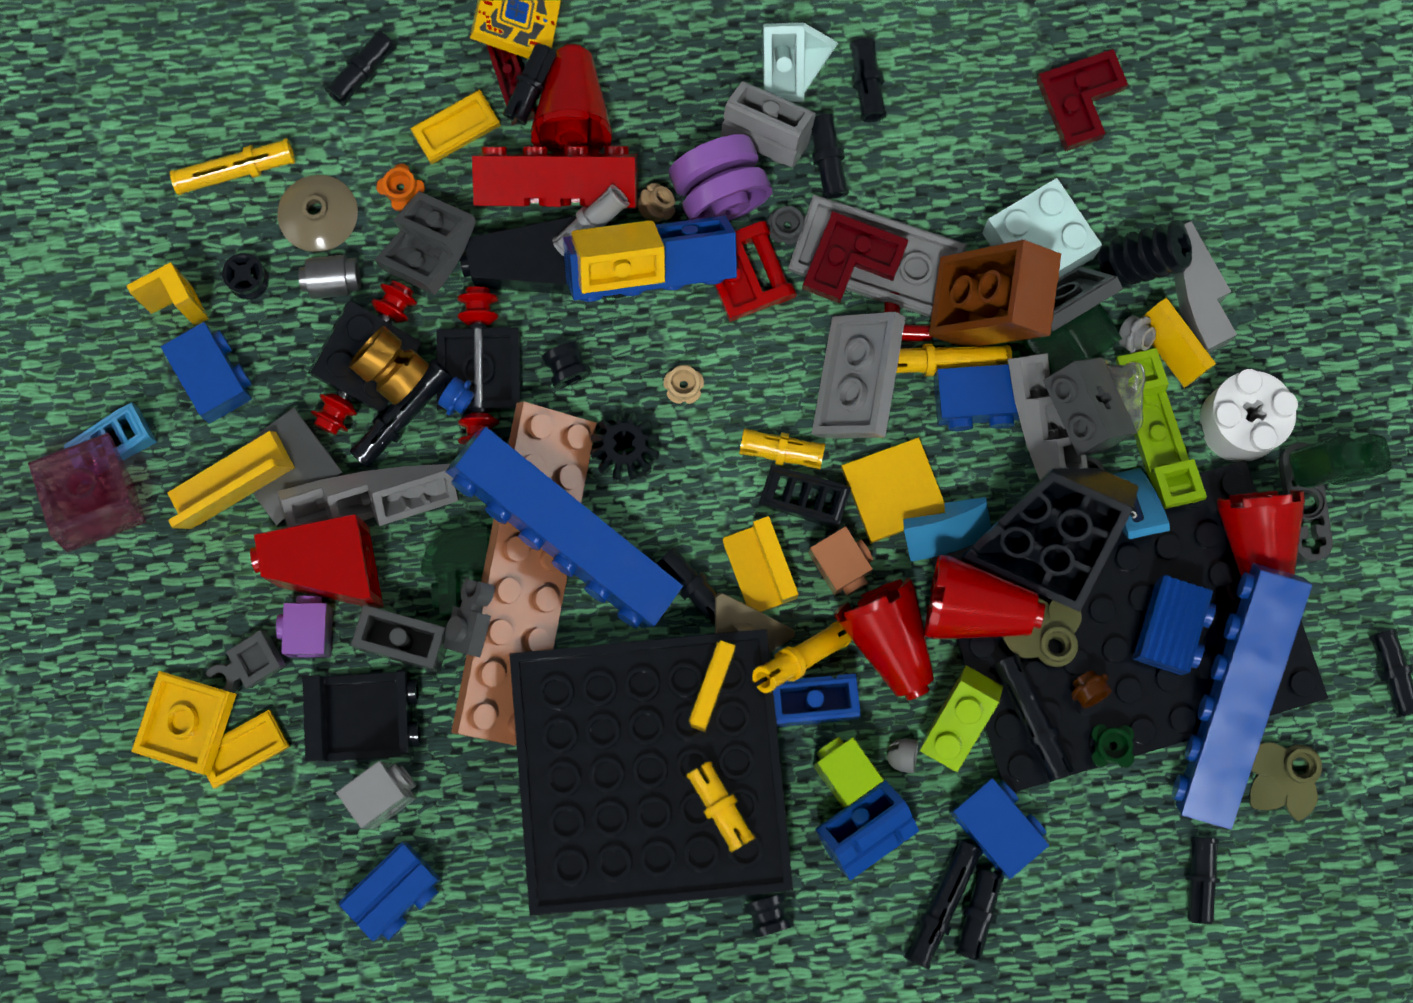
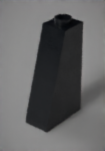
(519, 259)

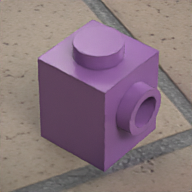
(306, 628)

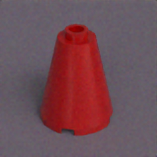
(572, 105)
(1263, 528)
(978, 604)
(891, 636)

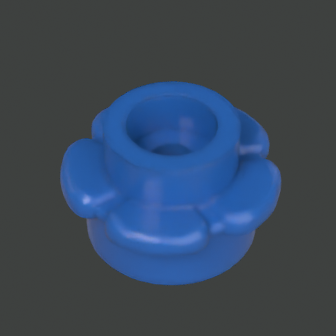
(456, 396)

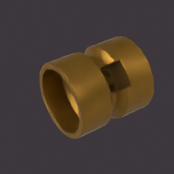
(389, 365)

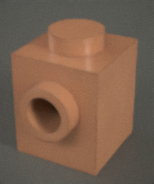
(842, 562)

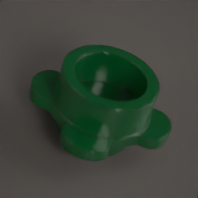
(1122, 754)

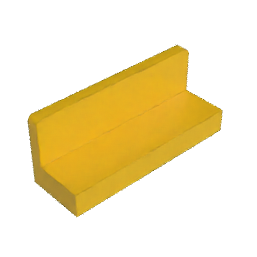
(229, 481)

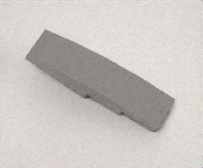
(1038, 417)
(379, 493)

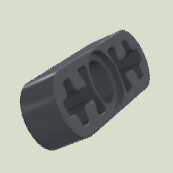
(1319, 531)

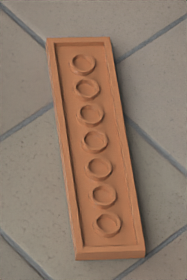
(525, 581)

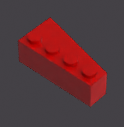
(552, 178)

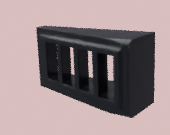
(814, 515)

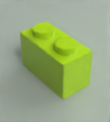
(961, 718)
(846, 770)

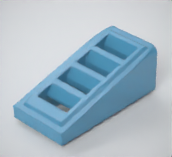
(129, 447)

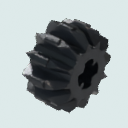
(609, 450)

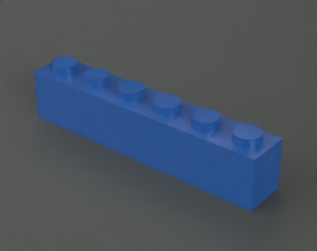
(563, 529)
(1241, 695)

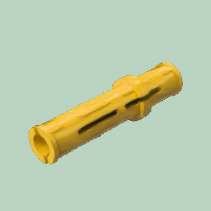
(248, 162)
(929, 359)
(792, 662)

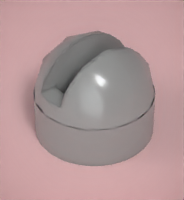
(903, 755)

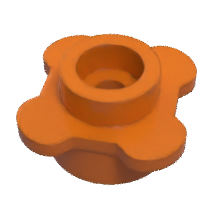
(399, 175)

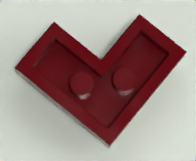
(1071, 94)
(851, 245)

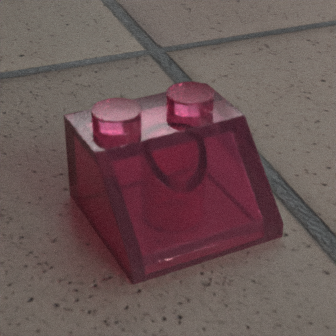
(86, 493)

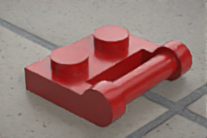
(743, 294)

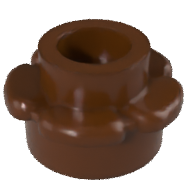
(1091, 689)

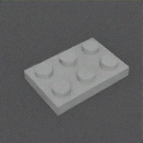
(858, 376)

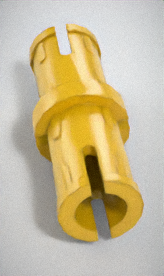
(782, 448)
(720, 806)

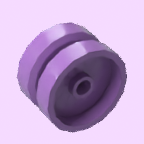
(720, 178)

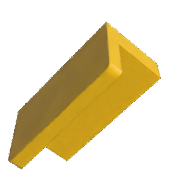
(619, 256)
(167, 287)
(760, 566)

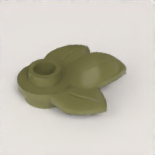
(1058, 623)
(1278, 782)

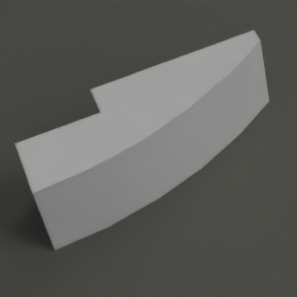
(1199, 296)

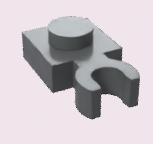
(467, 624)
(251, 662)

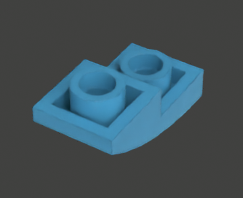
(947, 532)

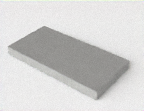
(916, 273)

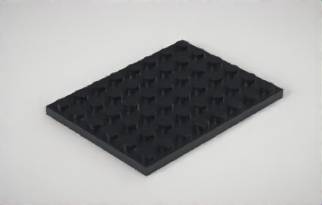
(1148, 699)

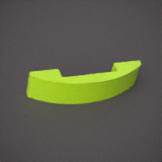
(1160, 440)

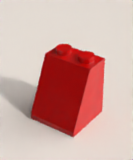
(322, 560)

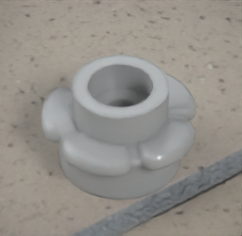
(1137, 334)

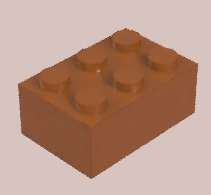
(995, 294)

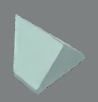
(793, 58)

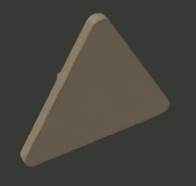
(736, 617)

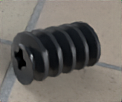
(1147, 254)

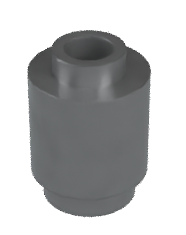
(329, 276)

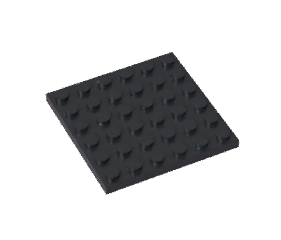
(608, 765)

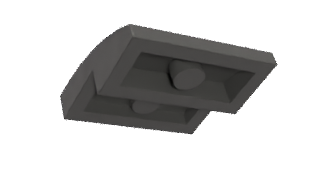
(428, 242)
(307, 456)

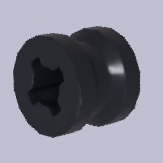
(240, 269)
(566, 365)
(769, 915)

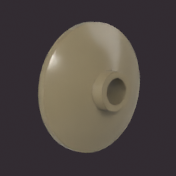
(330, 225)

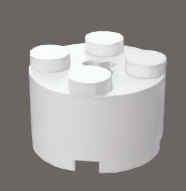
(1270, 411)

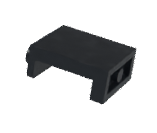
(360, 717)

